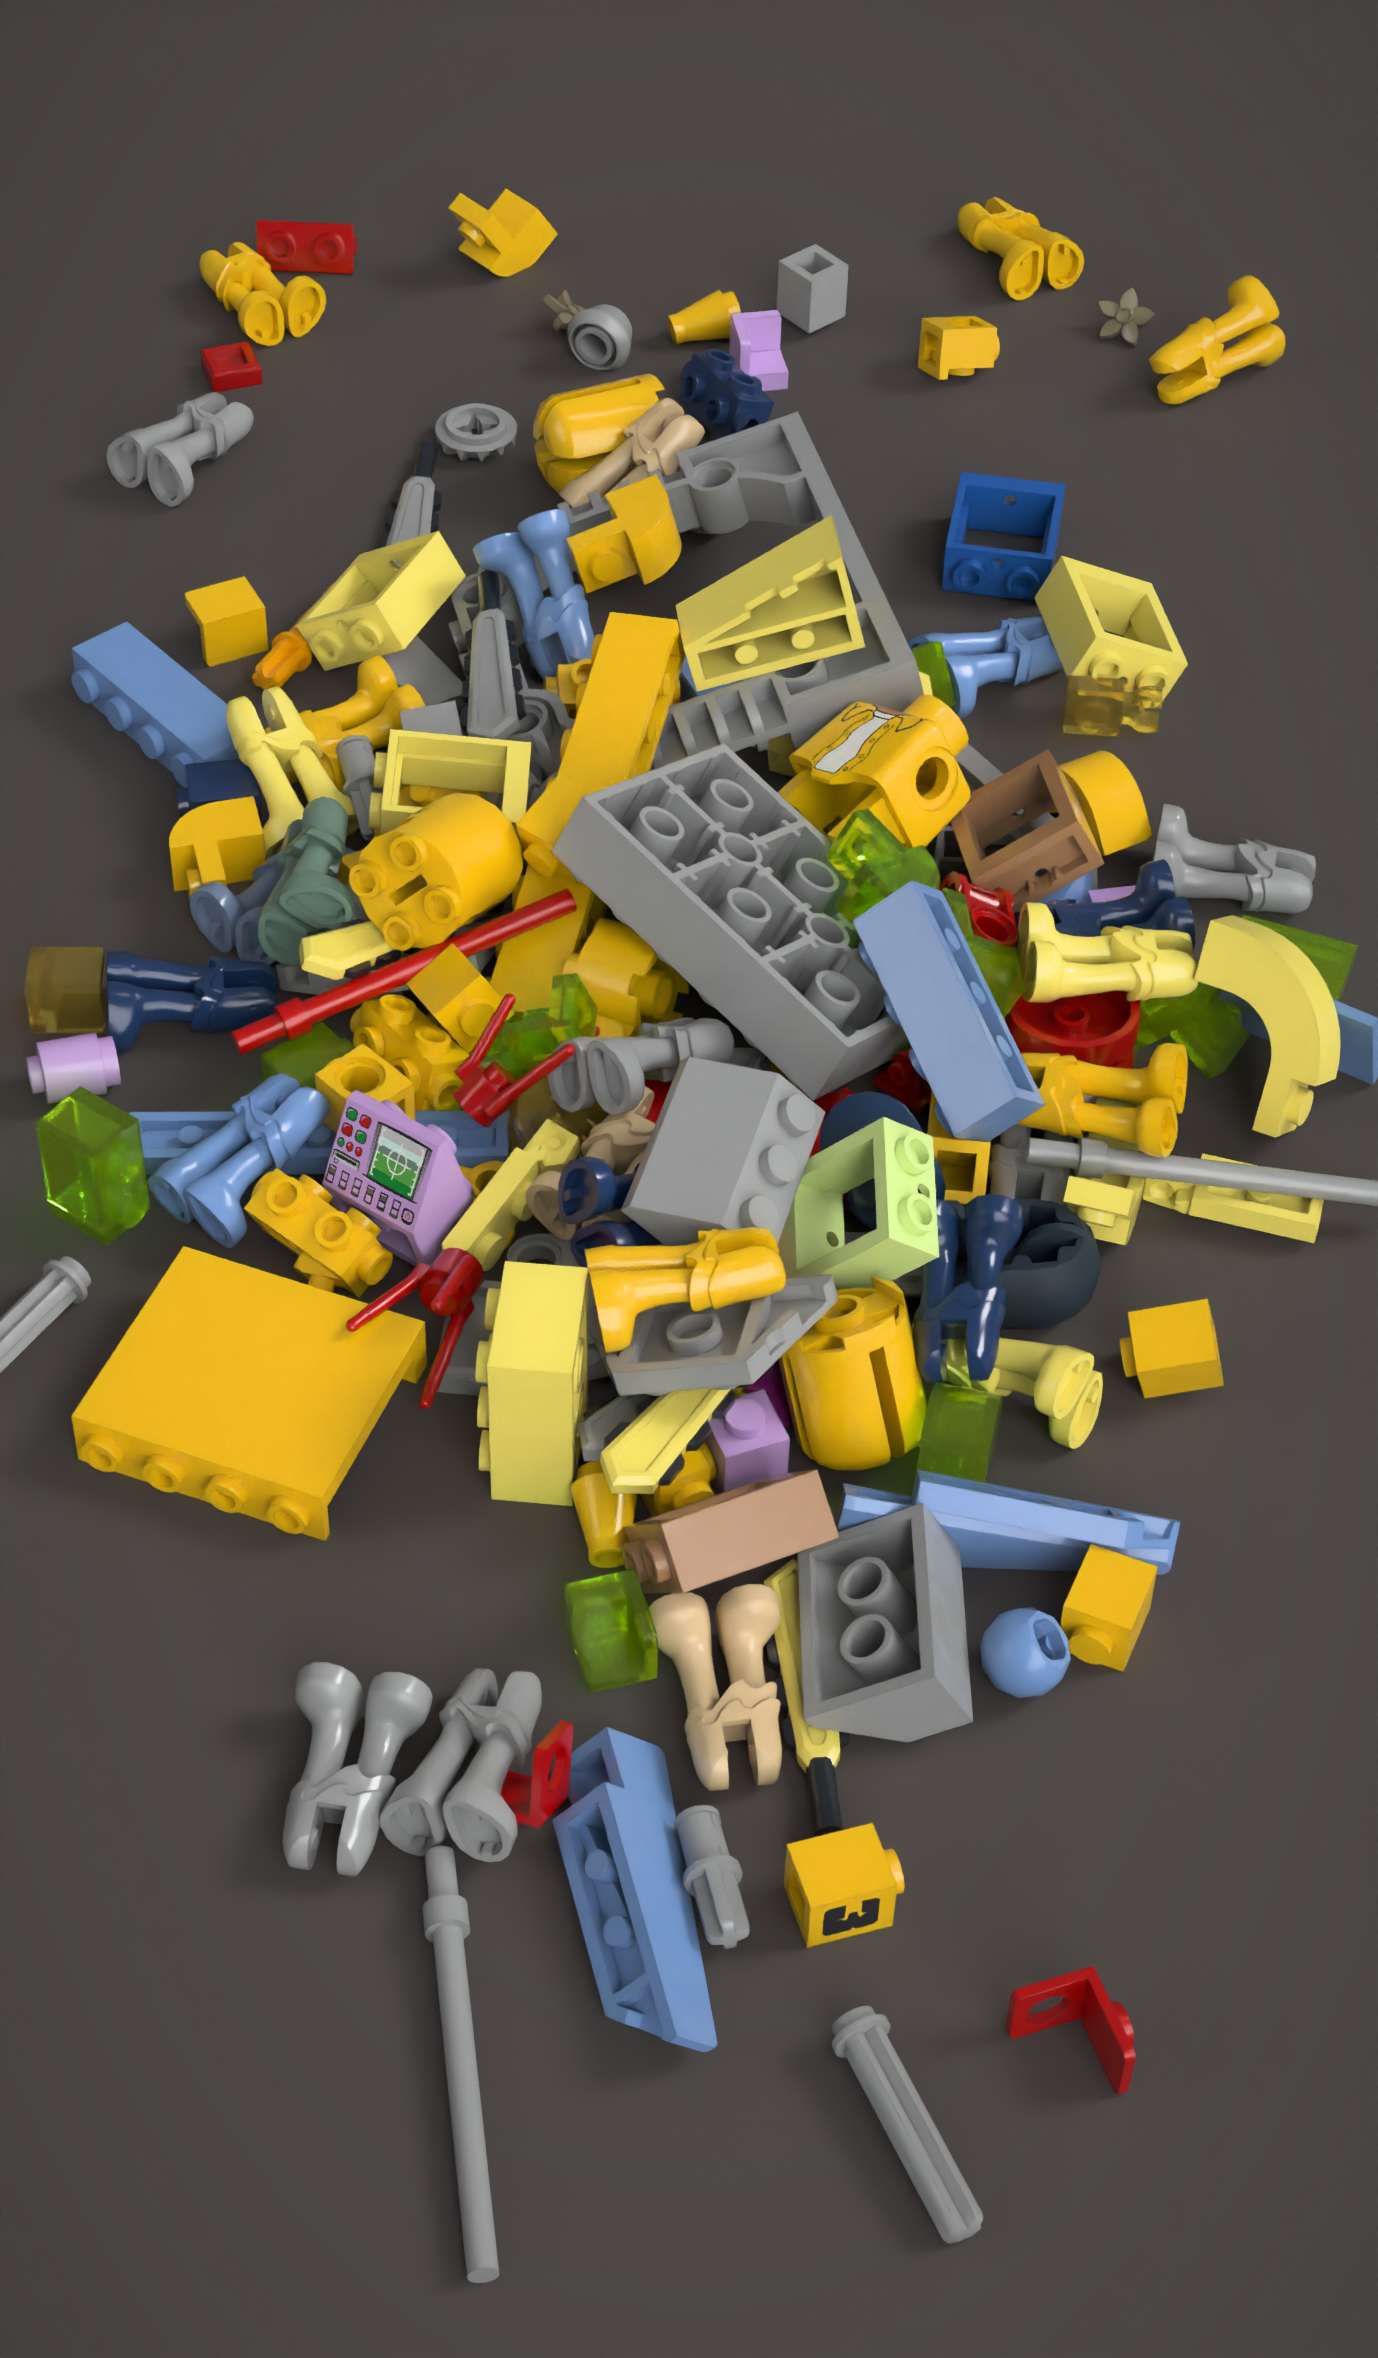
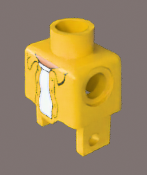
(883, 762)

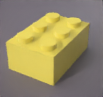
(534, 1382)

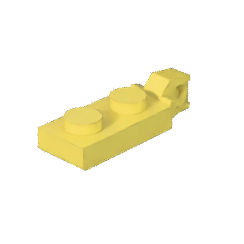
(503, 1200)
(1254, 1210)

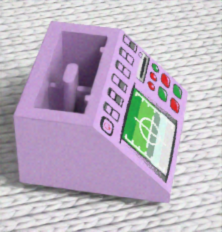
(397, 1177)

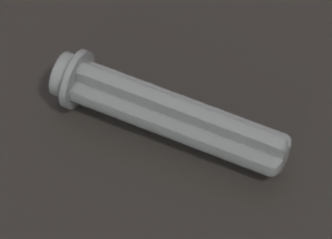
(60, 1286)
(864, 2042)

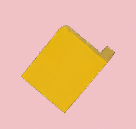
(229, 620)

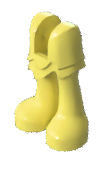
(272, 754)
(1120, 959)
(1052, 1374)

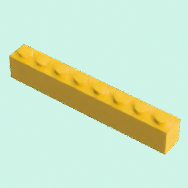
(610, 742)

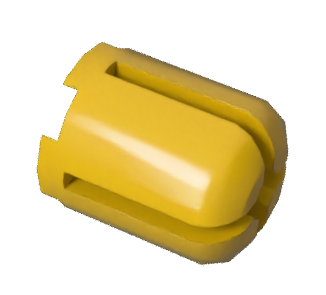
(587, 425)
(856, 1381)

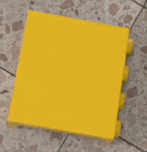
(246, 1391)

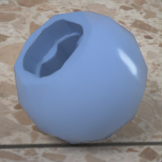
(1024, 1652)

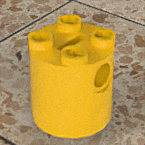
(438, 870)

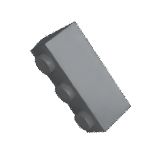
(723, 1153)
(885, 1630)

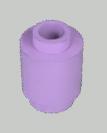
(71, 1063)

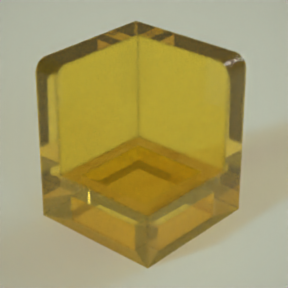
(65, 989)

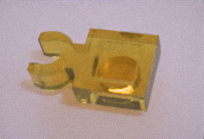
(1101, 705)

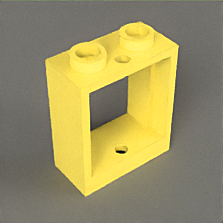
(1084, 601)
(379, 604)
(451, 764)

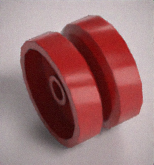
(1090, 1027)

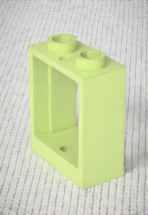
(905, 1219)

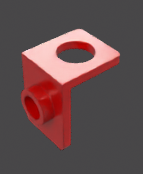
(535, 1797)
(1086, 2000)

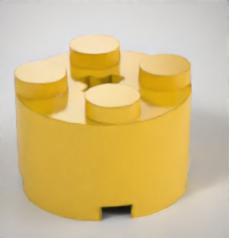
(626, 976)

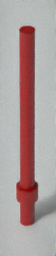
(296, 1017)

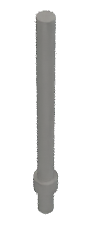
(1094, 1158)
(447, 1927)

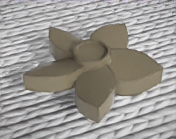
(564, 309)
(1125, 318)

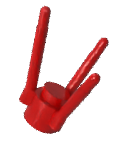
(492, 1090)
(444, 1290)

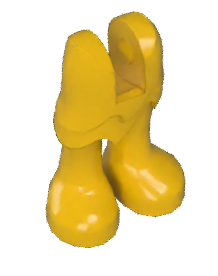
(1023, 245)
(260, 299)
(1198, 354)
(367, 713)
(1157, 1088)
(708, 1273)

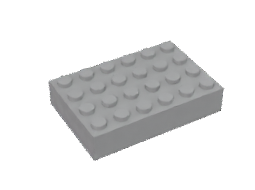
(741, 908)

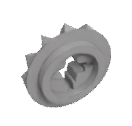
(493, 424)

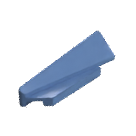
(1018, 1527)
(631, 1891)

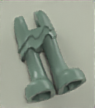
(306, 891)

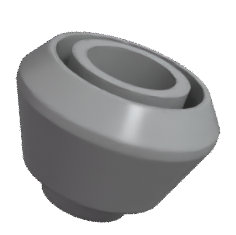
(600, 337)

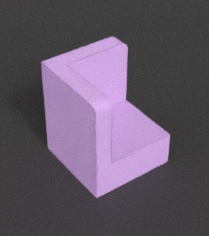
(756, 347)

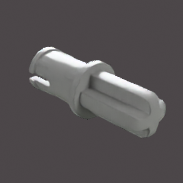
(358, 770)
(712, 1876)

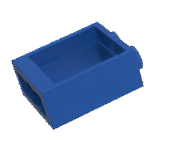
(983, 506)

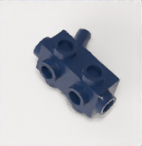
(722, 394)

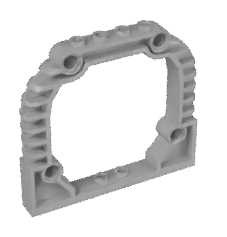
(722, 485)

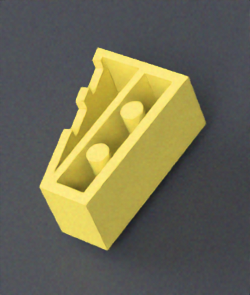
(772, 612)

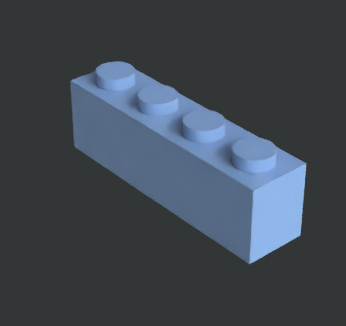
(152, 700)
(947, 1013)

